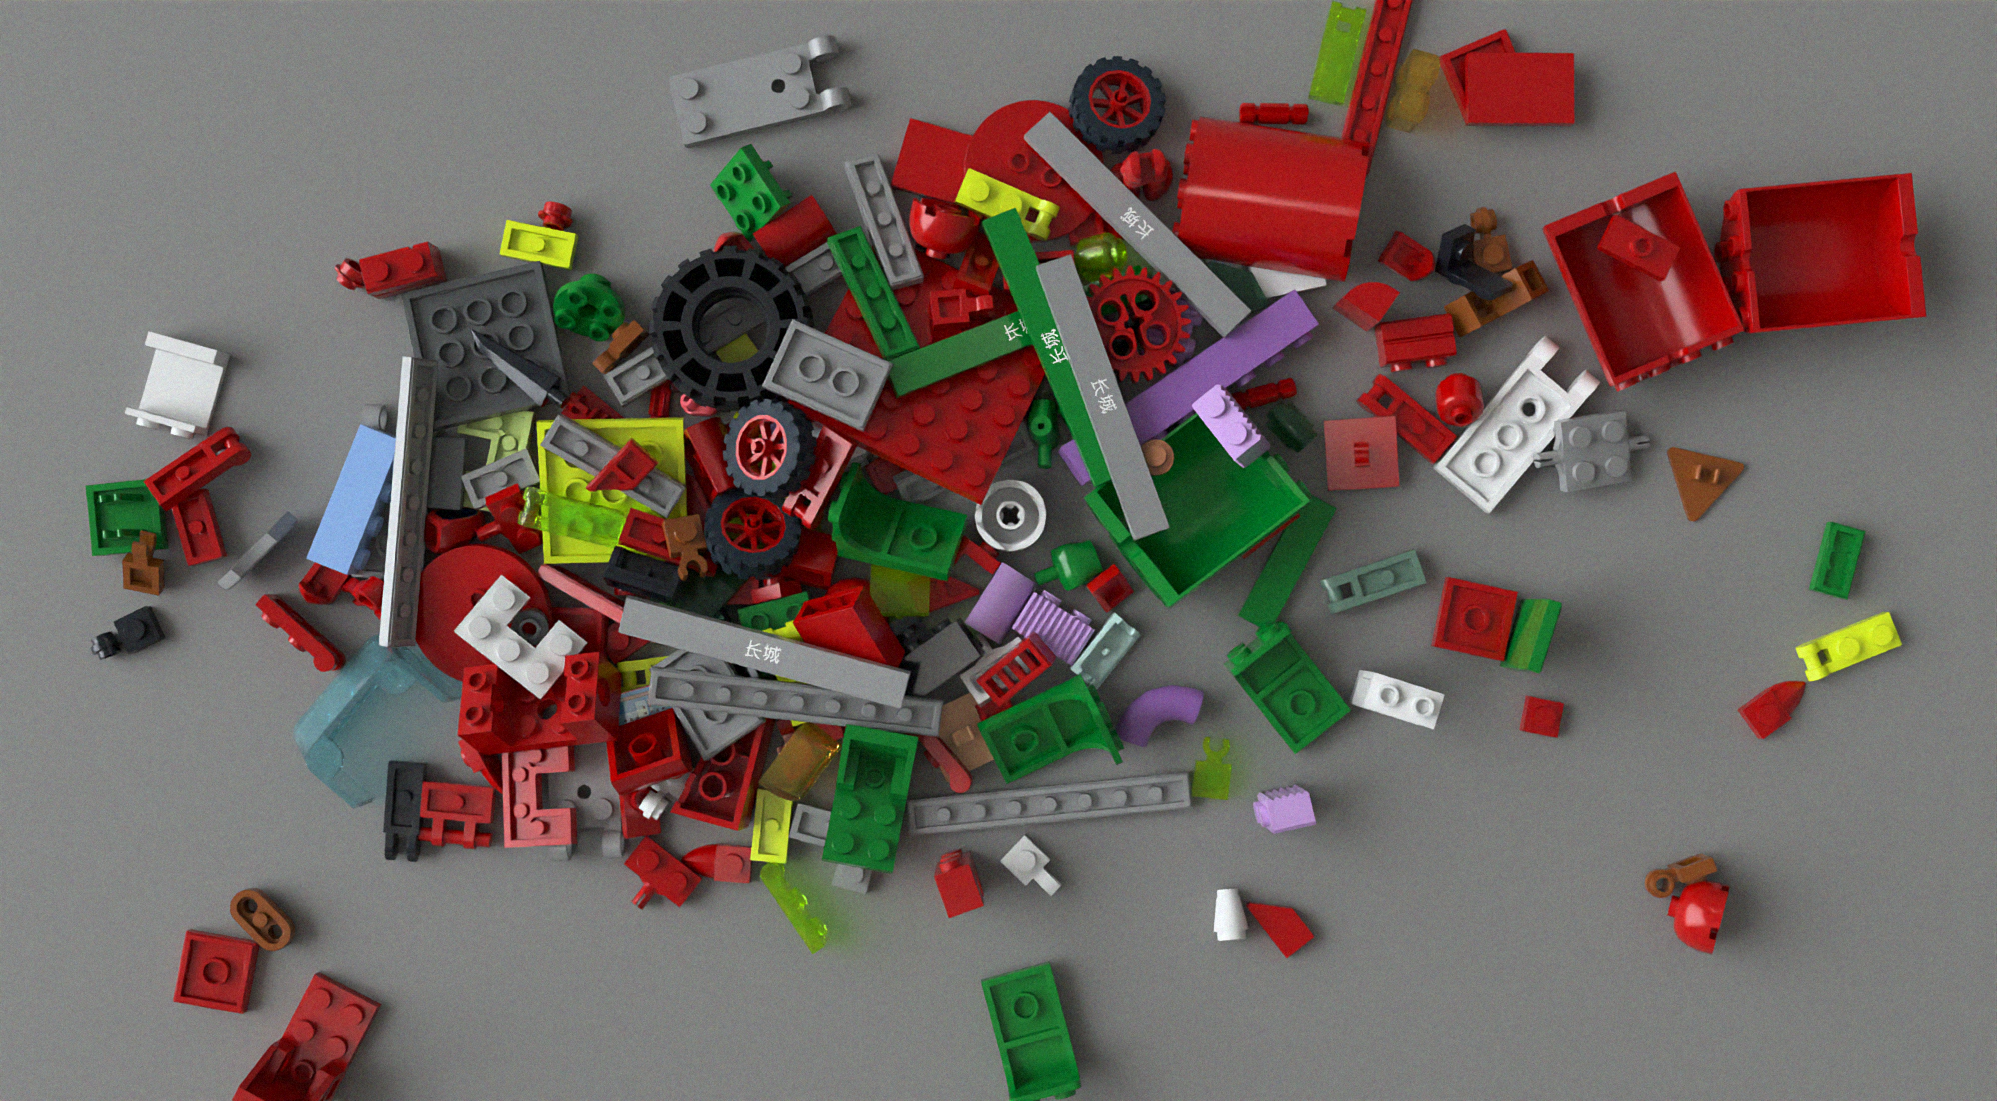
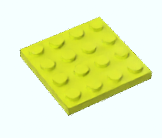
(659, 436)

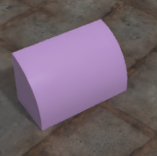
(1001, 603)

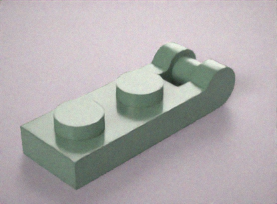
(1374, 581)

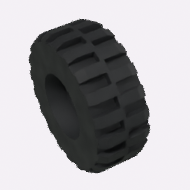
(688, 298)

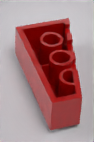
(726, 785)

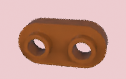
(261, 922)

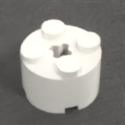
(1031, 516)

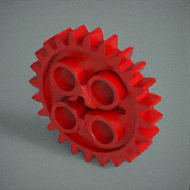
(1163, 316)

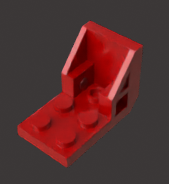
(314, 1047)

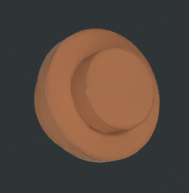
(1158, 456)

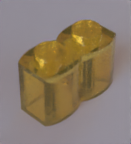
(1412, 88)

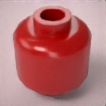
(1459, 400)

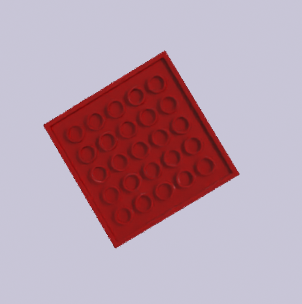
(955, 427)

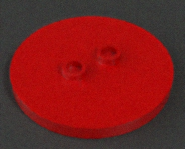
(1004, 155)
(451, 590)

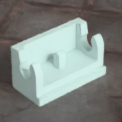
(1105, 650)

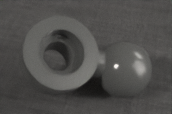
(533, 616)

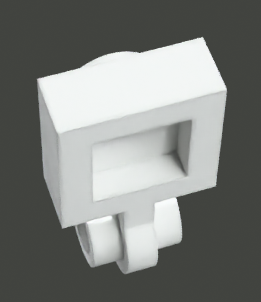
(655, 804)

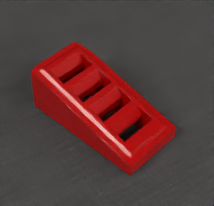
(1038, 649)

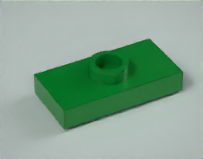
(1837, 560)

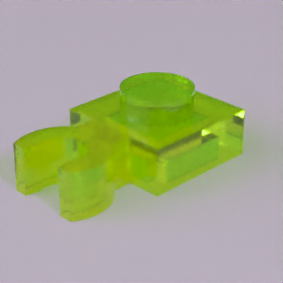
(1212, 776)

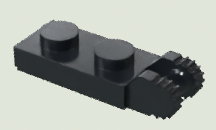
(403, 807)

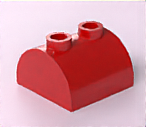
(705, 456)
(648, 752)

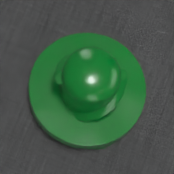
(589, 307)

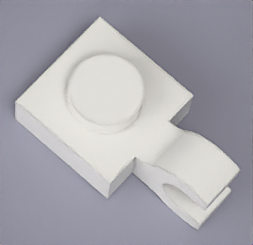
(1028, 863)

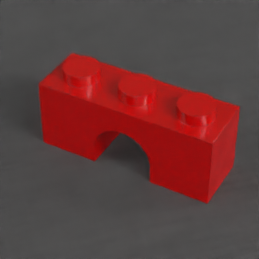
(959, 882)

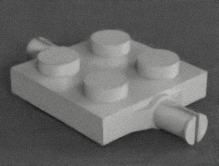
(1592, 451)

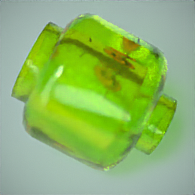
(1100, 256)

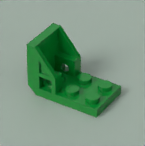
(869, 798)

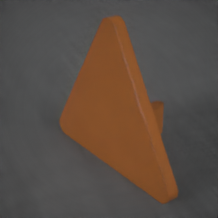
(1701, 478)

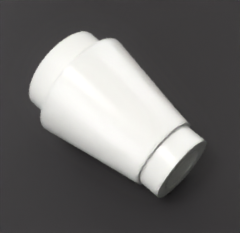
(1229, 916)

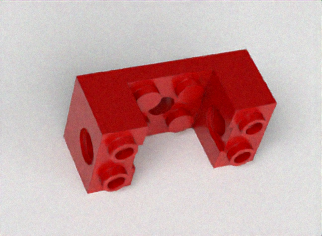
(506, 717)

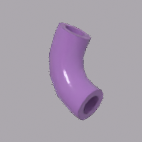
(1156, 707)

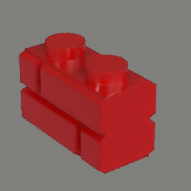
(402, 270)
(1415, 341)

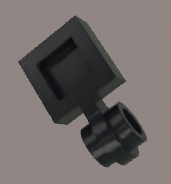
(135, 632)

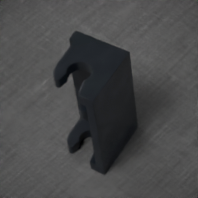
(643, 576)

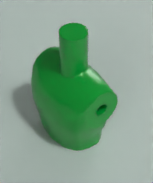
(1044, 429)
(1073, 565)

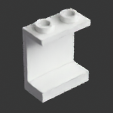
(181, 386)
(1396, 698)

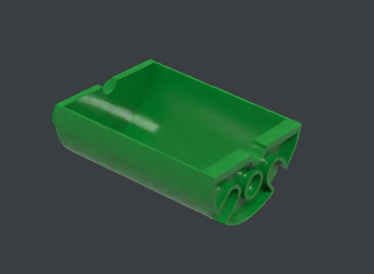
(1211, 511)

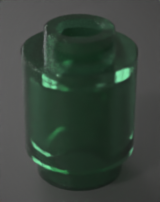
(1290, 426)

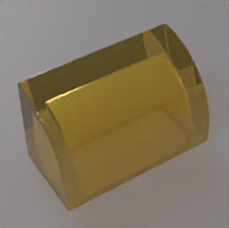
(800, 763)

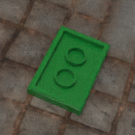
(1531, 635)

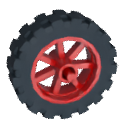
(1127, 76)
(791, 457)
(756, 561)

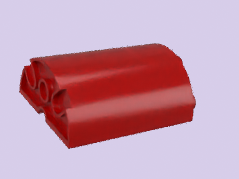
(1271, 197)
(1822, 253)
(1629, 317)

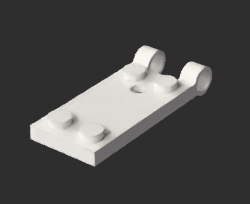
(1503, 440)

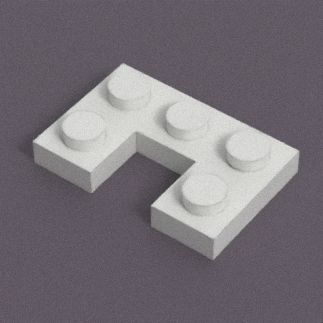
(489, 633)

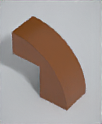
(1474, 312)

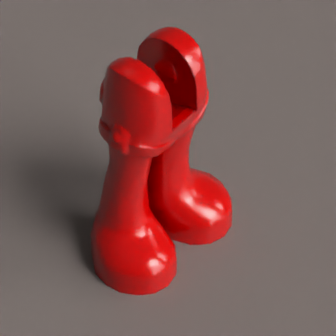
(1145, 170)

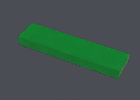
(872, 293)
(1286, 563)

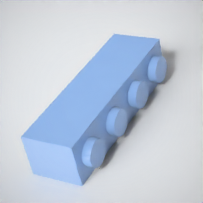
(356, 503)

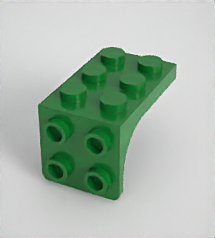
(894, 531)
(1286, 685)
(1049, 728)
(1032, 1034)

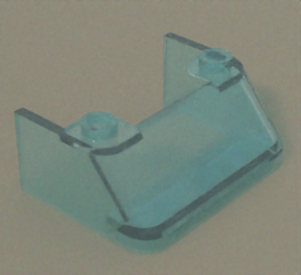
(372, 666)

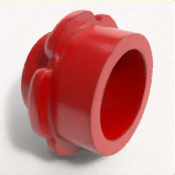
(556, 216)
(350, 274)

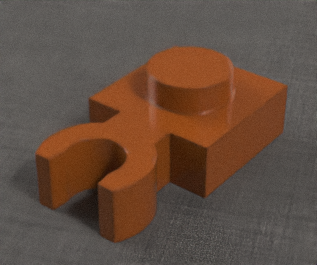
(626, 340)
(685, 540)

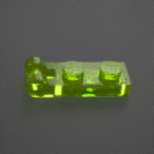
(1336, 54)
(572, 517)
(792, 903)

